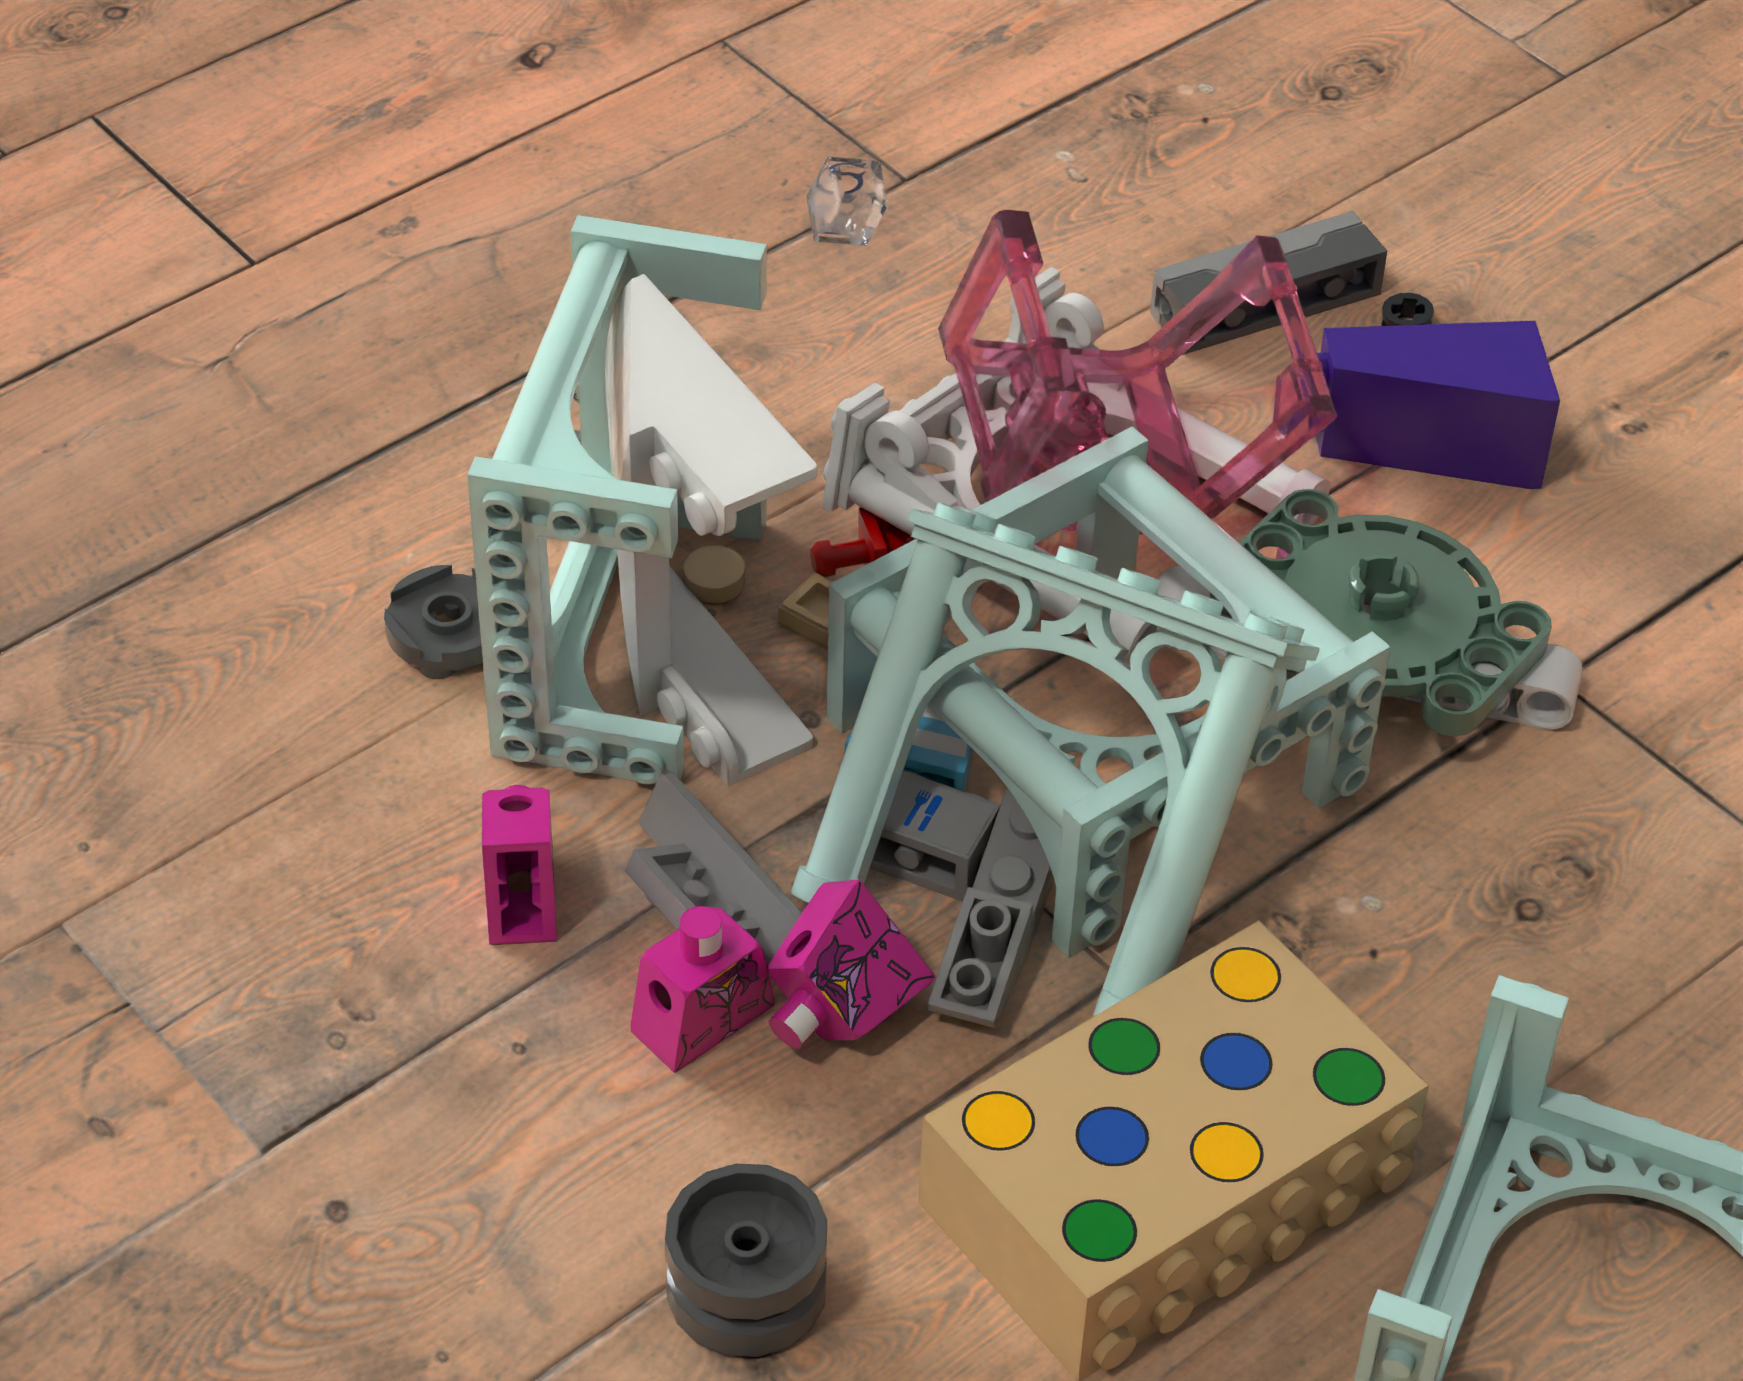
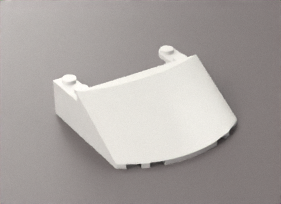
(698, 429)

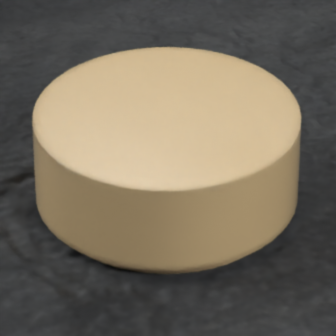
(714, 573)

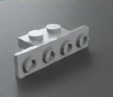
(705, 867)

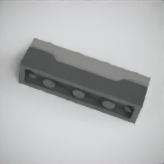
(1328, 261)

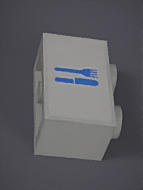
(935, 835)

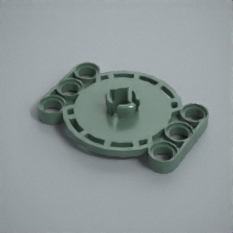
(1417, 600)

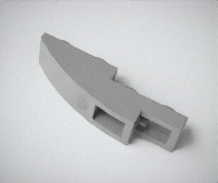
(995, 922)

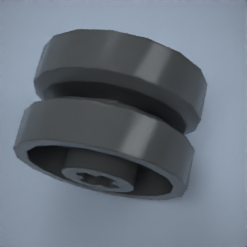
(746, 1259)

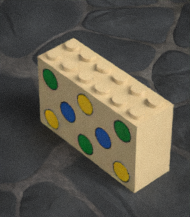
(1169, 1148)

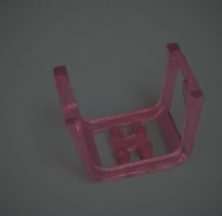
(1060, 415)

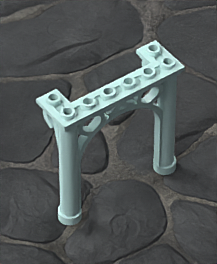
(1200, 789)

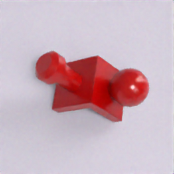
(874, 541)

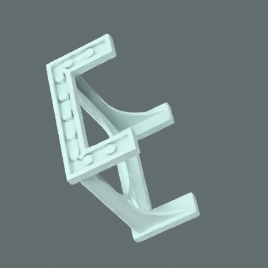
(562, 490)
(1075, 813)
(1503, 1120)

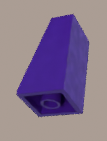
(1442, 399)

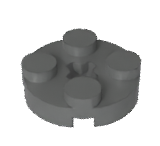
(413, 623)

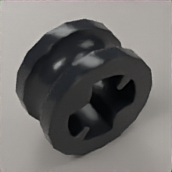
(1407, 305)

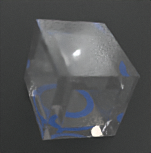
(847, 201)

